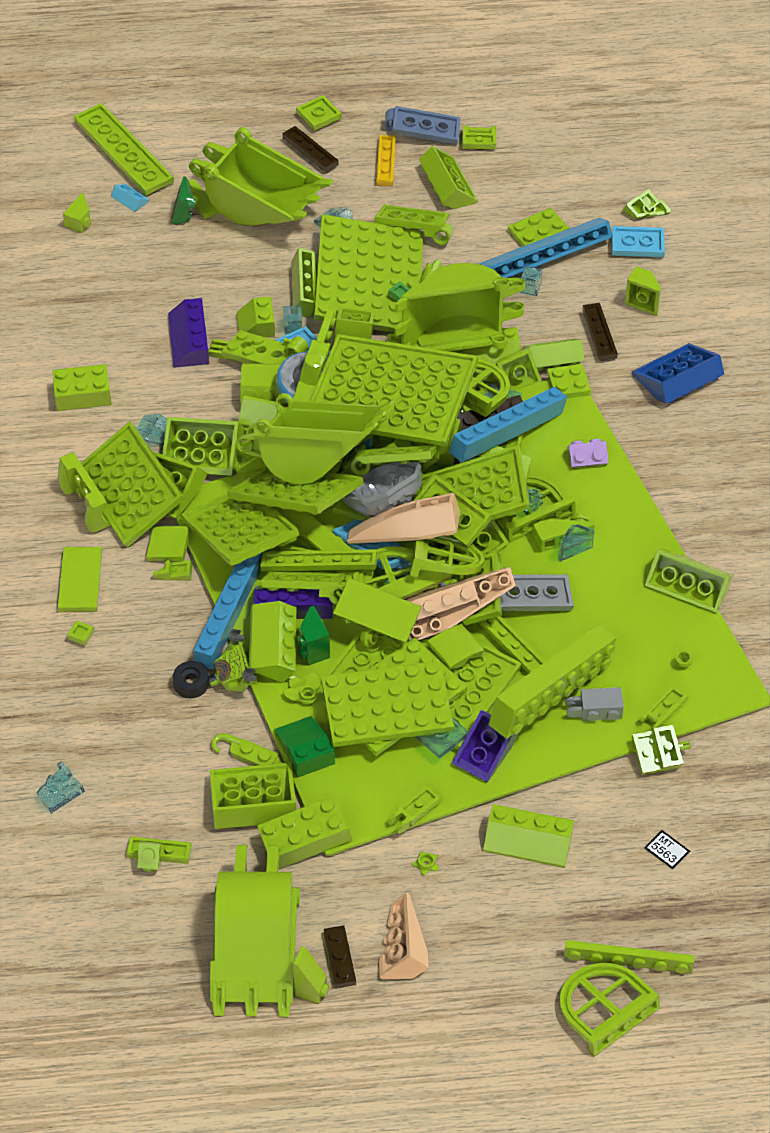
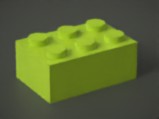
(81, 387)

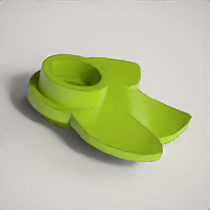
(301, 688)

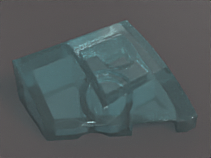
(59, 788)

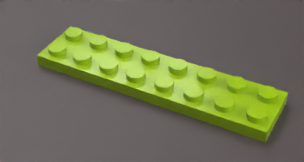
(123, 149)

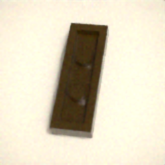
(339, 957)

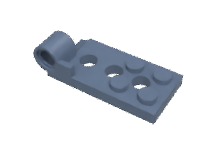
(397, 119)

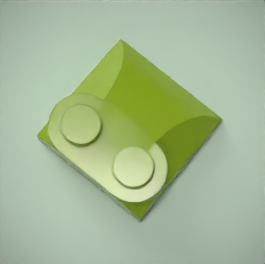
(520, 369)

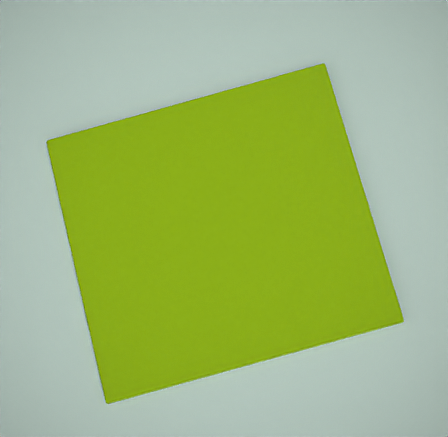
(605, 591)

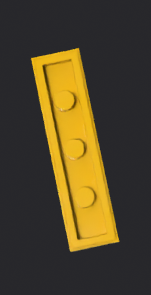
(386, 160)

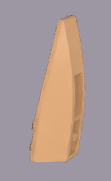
(410, 521)
(455, 602)

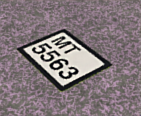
(667, 849)

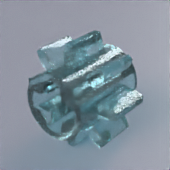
(535, 496)

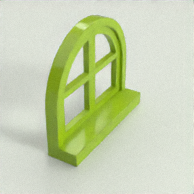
(480, 402)
(562, 508)
(421, 548)
(383, 554)
(622, 1020)

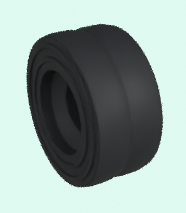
(186, 670)

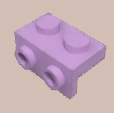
(588, 453)

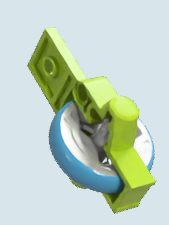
(302, 371)

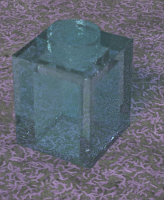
(533, 280)
(292, 318)

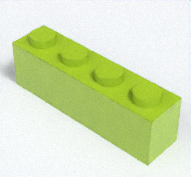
(304, 280)

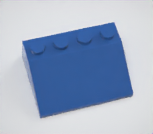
(679, 372)

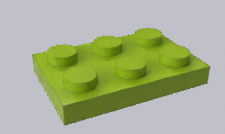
(537, 227)

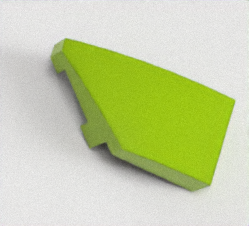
(175, 571)

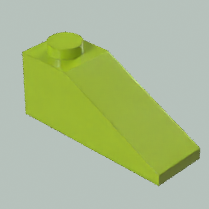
(551, 532)
(309, 978)

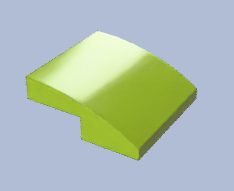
(455, 646)

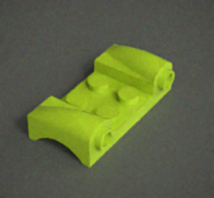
(74, 478)

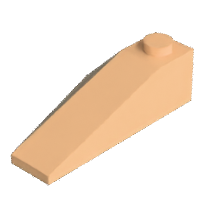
(405, 947)

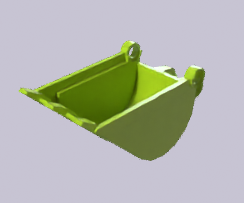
(256, 182)
(459, 308)
(309, 436)
(254, 936)

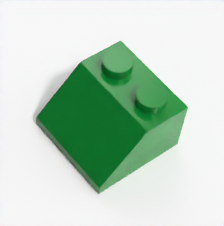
(313, 638)

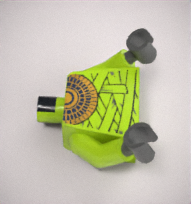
(233, 666)

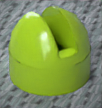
(687, 656)

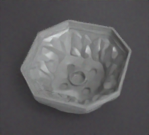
(385, 488)

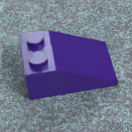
(483, 748)

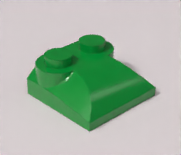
(183, 203)

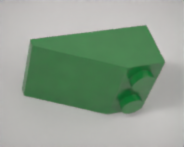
(306, 746)

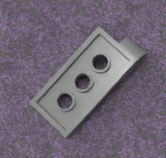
(542, 601)

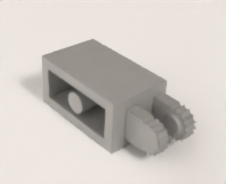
(596, 704)

